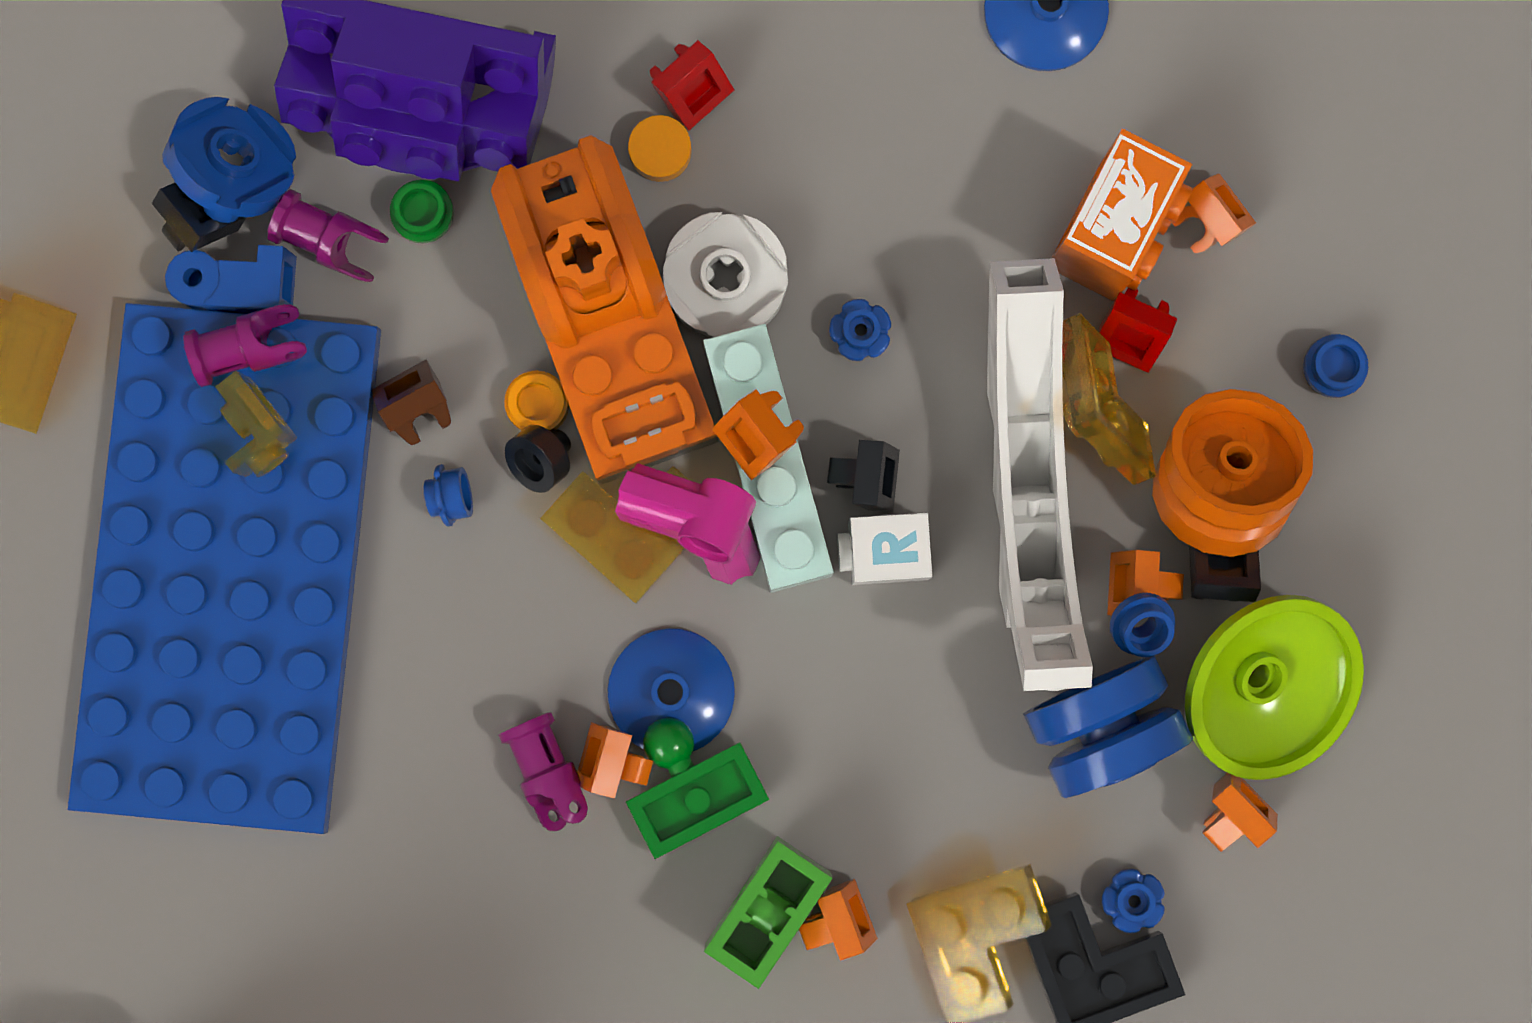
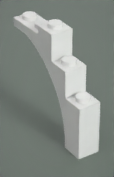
(1030, 475)

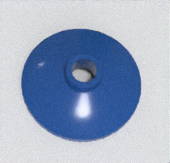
(1045, 38)
(675, 656)

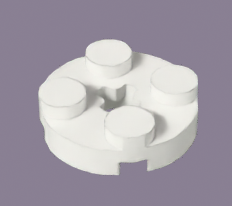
(730, 240)

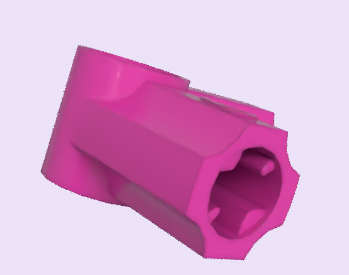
(703, 518)

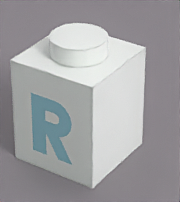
(886, 549)

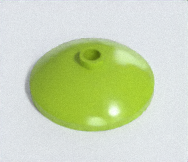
(1293, 701)

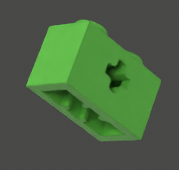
(767, 912)

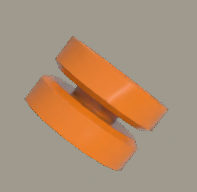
(1232, 472)

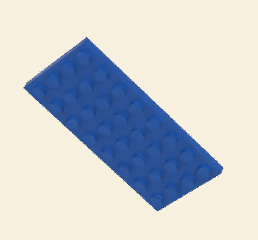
(223, 590)

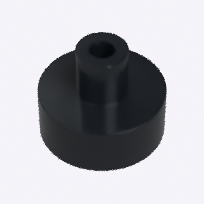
(538, 457)

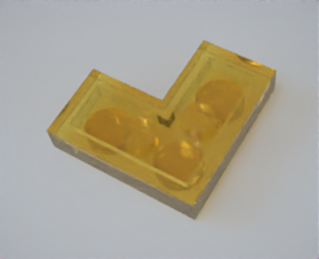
(1095, 406)
(622, 552)
(960, 933)

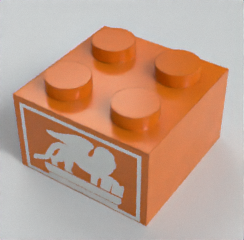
(1121, 212)

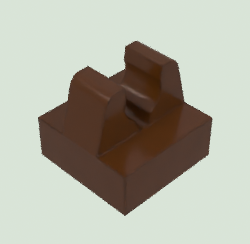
(410, 396)

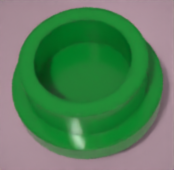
(421, 211)

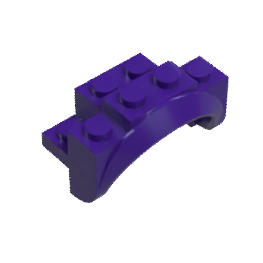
(406, 86)

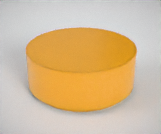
(659, 148)
(536, 400)

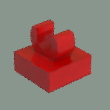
(691, 84)
(1137, 330)

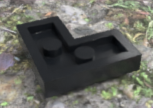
(1095, 984)

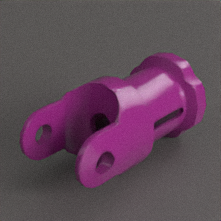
(320, 233)
(241, 345)
(548, 778)

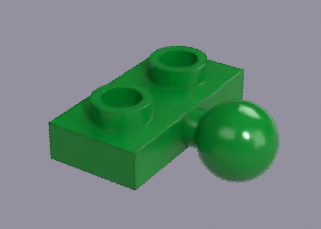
(696, 795)

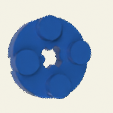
(212, 182)

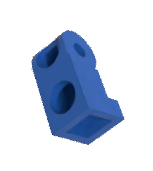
(233, 285)

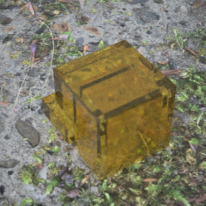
(30, 355)

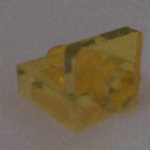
(253, 414)

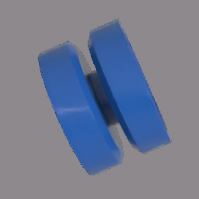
(1110, 733)

